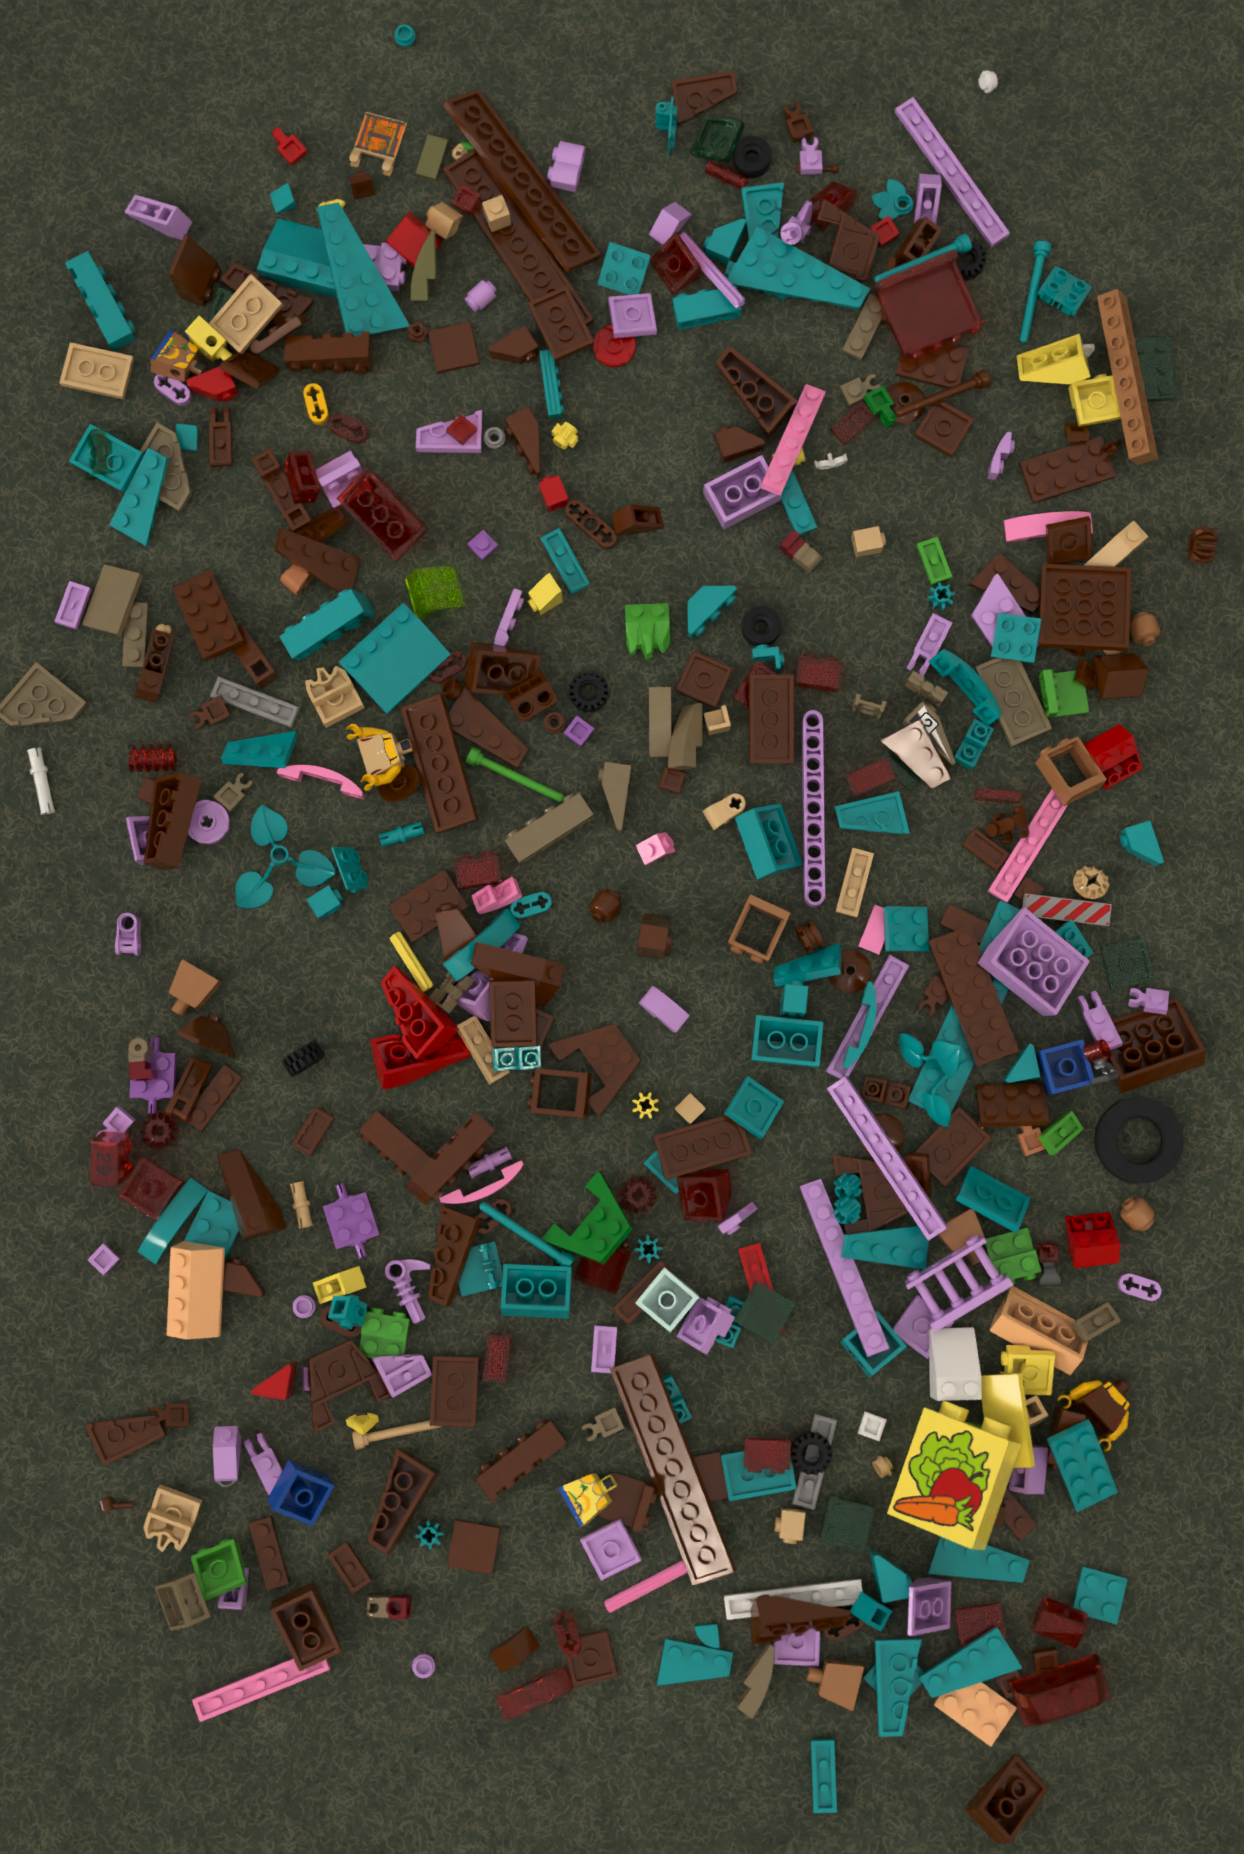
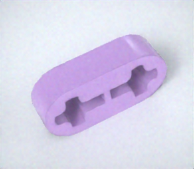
(169, 392)
(1137, 1292)

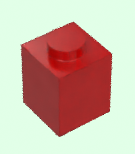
(553, 492)

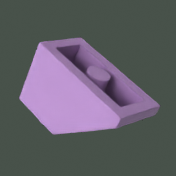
(928, 196)
(226, 1453)

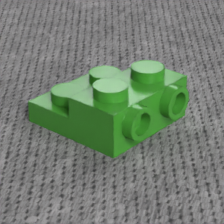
(1013, 1254)
(384, 1333)
(219, 1568)

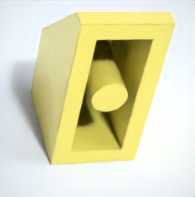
(545, 595)
(339, 1284)

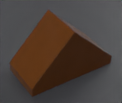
(514, 1649)

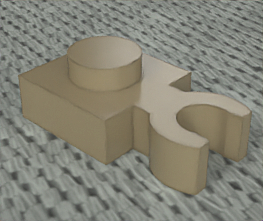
(856, 389)
(231, 795)
(607, 1423)

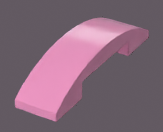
(1035, 525)
(296, 772)
(509, 1174)

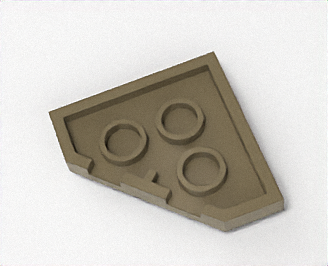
(176, 485)
(40, 700)

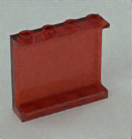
(928, 305)

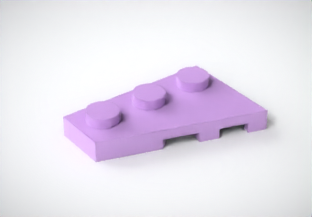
(436, 439)

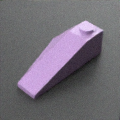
(477, 997)

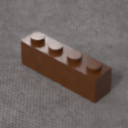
(393, 1144)

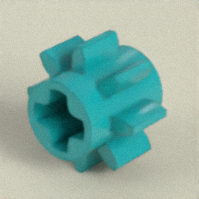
(937, 602)
(848, 1186)
(847, 1210)
(648, 1255)
(434, 1529)

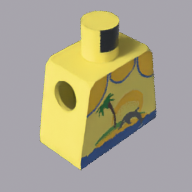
(202, 336)
(588, 1496)

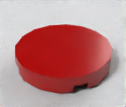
(614, 352)

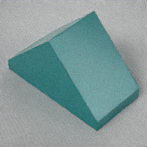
(1024, 1067)

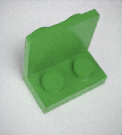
(1062, 694)

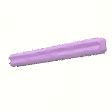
(714, 273)

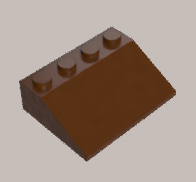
(1155, 1046)

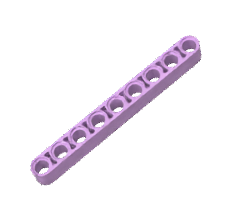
(816, 798)

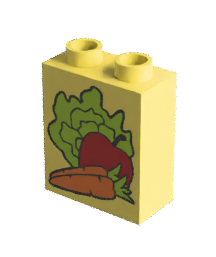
(955, 1476)

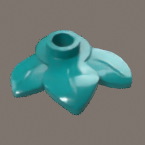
(890, 200)

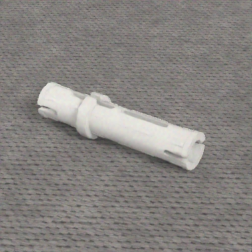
(39, 774)

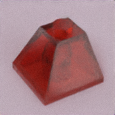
(705, 1195)

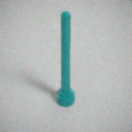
(961, 244)
(1041, 251)
(562, 1258)

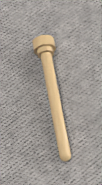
(361, 1441)

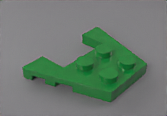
(600, 1231)

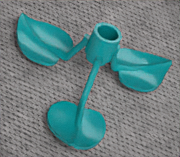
(311, 869)
(948, 1057)

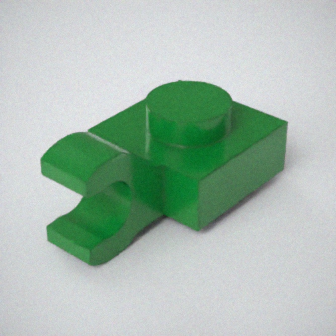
(881, 403)

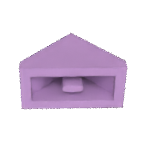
(669, 221)
(235, 1598)

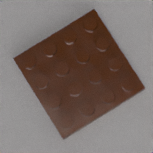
(1085, 607)

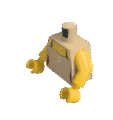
(380, 754)

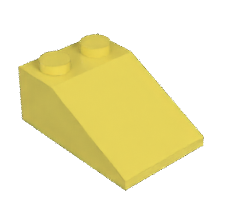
(1055, 363)

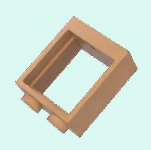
(1084, 761)
(768, 909)

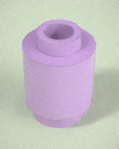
(480, 295)

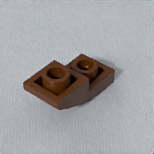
(886, 1092)

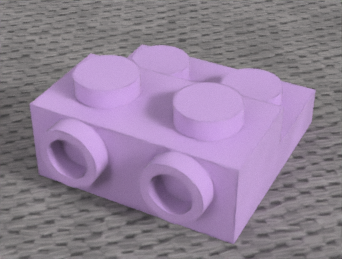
(388, 264)
(705, 1323)

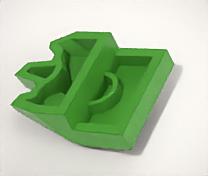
(647, 628)

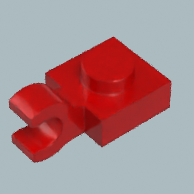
(289, 147)

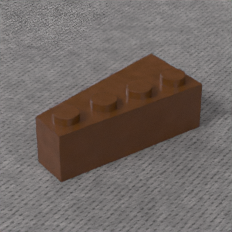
(330, 353)
(758, 393)
(170, 819)
(654, 936)
(450, 1159)
(520, 1459)

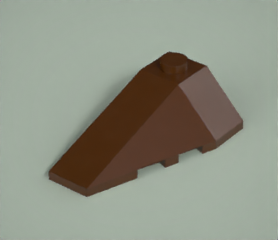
(508, 964)
(210, 1034)
(782, 1616)

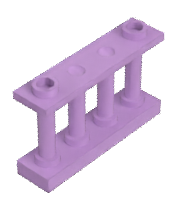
(959, 1306)

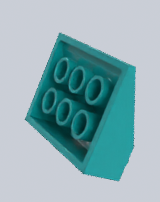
(297, 258)
(394, 658)

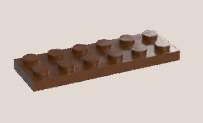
(439, 763)
(973, 996)

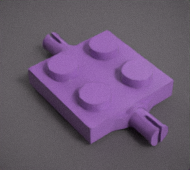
(165, 1085)
(351, 1220)

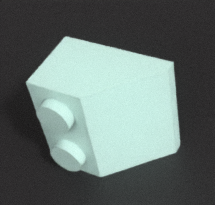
(667, 1299)

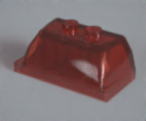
(383, 513)
(1060, 1692)

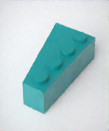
(101, 300)
(327, 623)

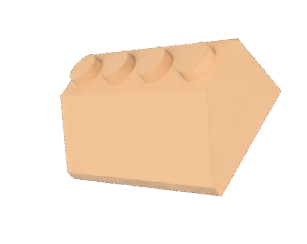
(195, 1291)
(1033, 1323)

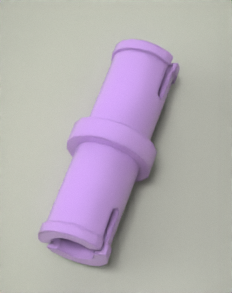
(489, 1162)

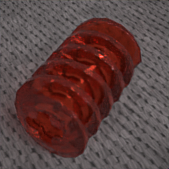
(152, 758)

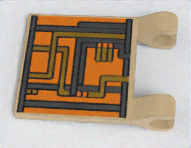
(379, 138)

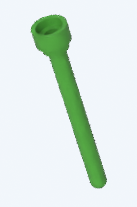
(475, 757)

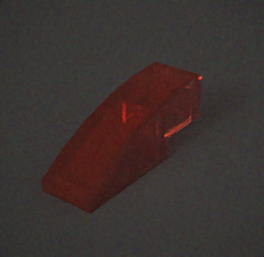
(534, 1693)

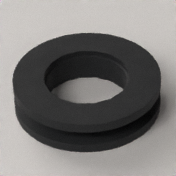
(1169, 1131)

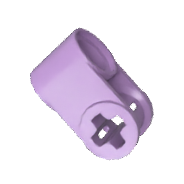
(128, 936)

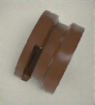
(809, 936)

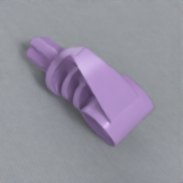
(798, 227)
(403, 1285)

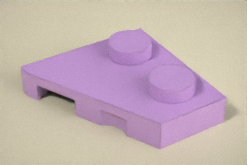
(732, 1223)
(401, 1371)

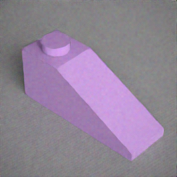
(160, 216)

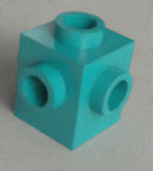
(347, 1311)

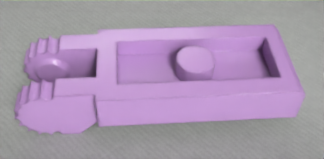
(508, 622)
(930, 641)
(1099, 1021)
(265, 1463)

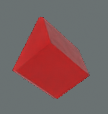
(409, 237)
(278, 1385)

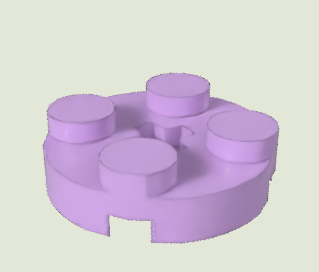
(218, 828)

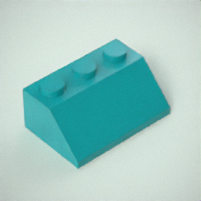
(768, 840)
(787, 1041)
(536, 1291)

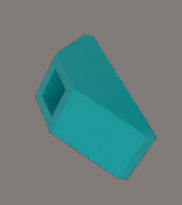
(706, 606)

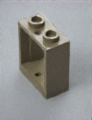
(185, 1601)

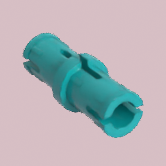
(401, 834)

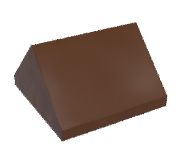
(1120, 675)

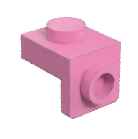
(655, 847)

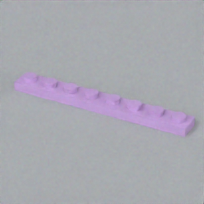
(952, 172)
(887, 1158)
(844, 1269)

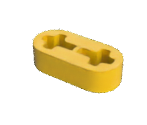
(320, 402)

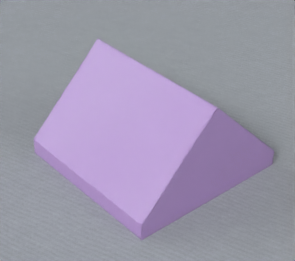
(138, 833)

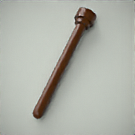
(979, 380)

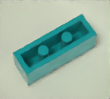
(703, 308)
(793, 1000)

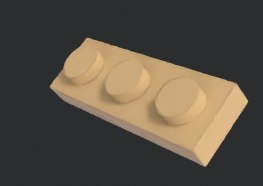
(854, 882)
(480, 1048)

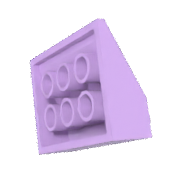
(1034, 963)

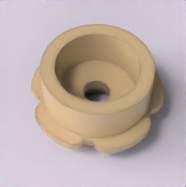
(882, 1466)

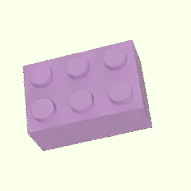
(739, 493)

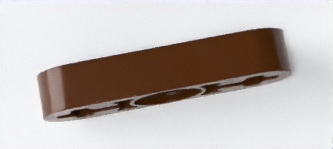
(590, 515)

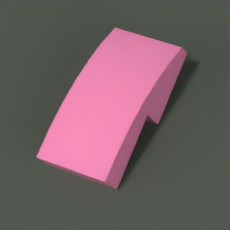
(496, 897)
(874, 935)

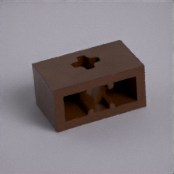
(918, 240)

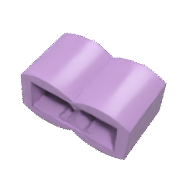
(567, 166)

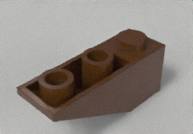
(525, 431)
(254, 660)
(154, 666)

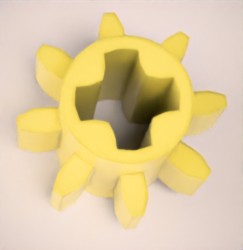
(564, 435)
(651, 1103)

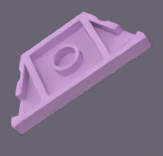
(994, 601)

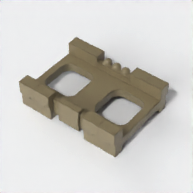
(926, 689)
(868, 707)
(455, 992)

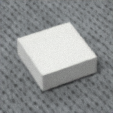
(871, 1426)

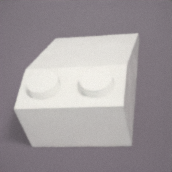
(954, 1364)

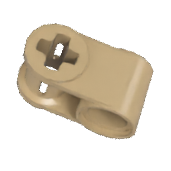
(722, 813)

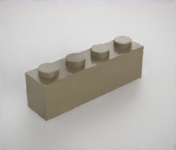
(549, 828)

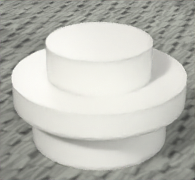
(988, 81)

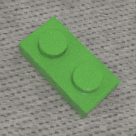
(934, 561)
(1060, 1132)

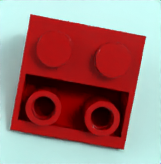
(1115, 755)
(1092, 1240)

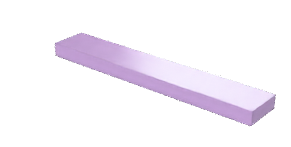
(885, 987)

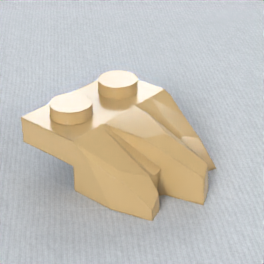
(333, 696)
(171, 1517)

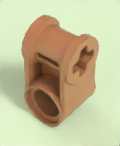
(296, 579)

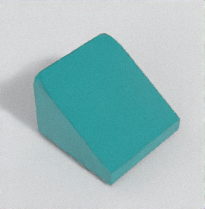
(283, 199)
(188, 436)

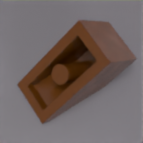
(515, 347)
(737, 443)
(637, 519)
(241, 1279)

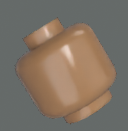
(1144, 628)
(1137, 1214)

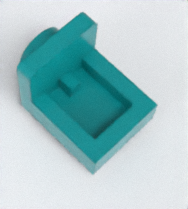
(767, 653)

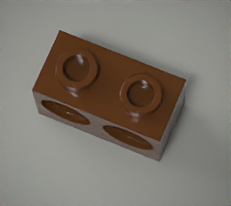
(528, 692)

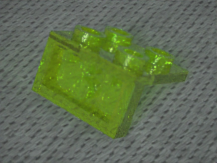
(434, 590)

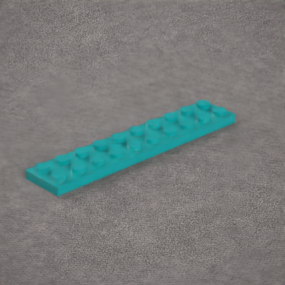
(951, 1031)

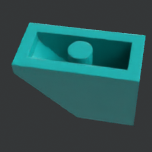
(724, 241)
(1142, 843)

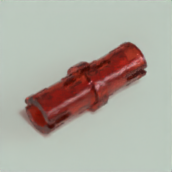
(726, 175)

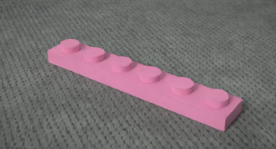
(793, 440)
(1027, 848)
(253, 1687)

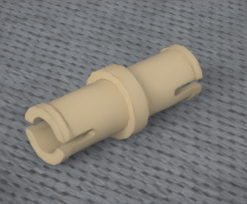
(301, 1205)

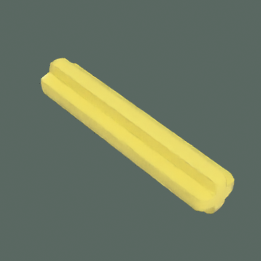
(411, 961)

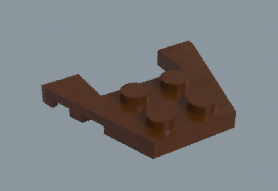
(853, 243)
(607, 1054)
(879, 1197)
(337, 1372)

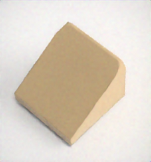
(690, 1108)

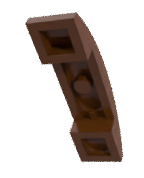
(279, 488)

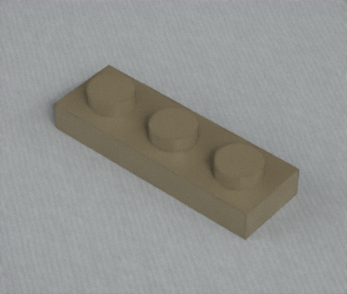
(864, 329)
(135, 636)

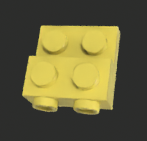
(1095, 400)
(1035, 1366)

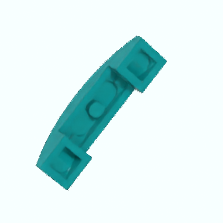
(970, 683)
(494, 935)
(868, 1000)
(172, 1220)

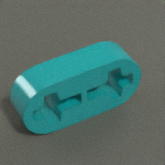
(533, 910)

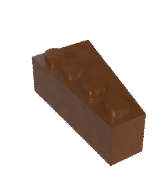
(403, 1494)

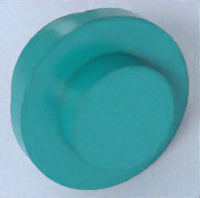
(404, 35)

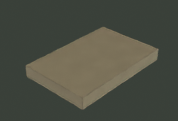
(112, 600)

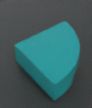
(708, 1634)

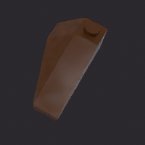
(252, 1203)

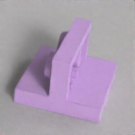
(337, 475)

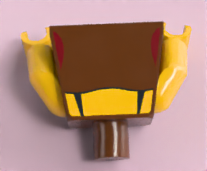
(1103, 1406)

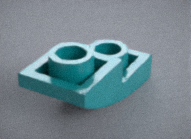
(973, 744)
(516, 1058)
(730, 1338)
(677, 1400)

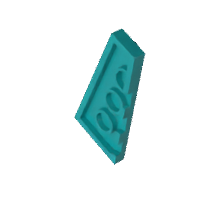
(974, 1663)

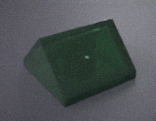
(100, 449)

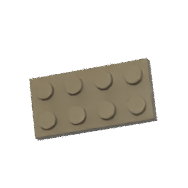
(1019, 705)

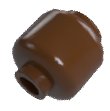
(605, 906)

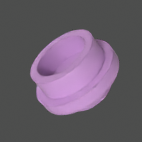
(304, 1306)
(423, 1666)

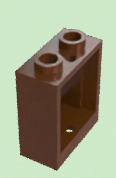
(582, 1098)

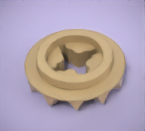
(1094, 890)

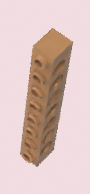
(1127, 377)

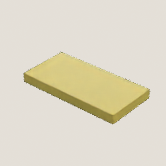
(1005, 1402)

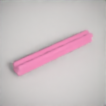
(645, 1586)

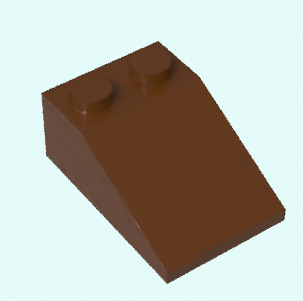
(194, 272)
(498, 668)
(305, 1626)
(1007, 1800)

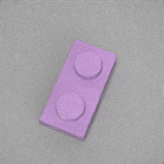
(73, 605)
(604, 1348)

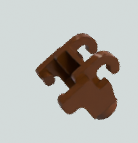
(1007, 824)

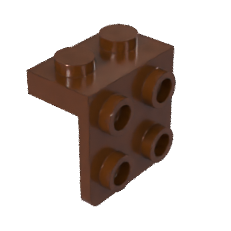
(630, 1502)

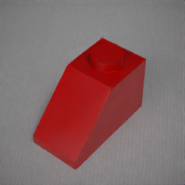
(214, 384)

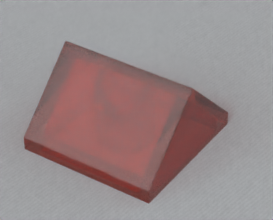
(837, 194)
(676, 264)
(604, 1276)

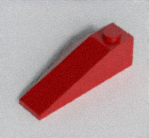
(421, 1021)
(398, 1066)

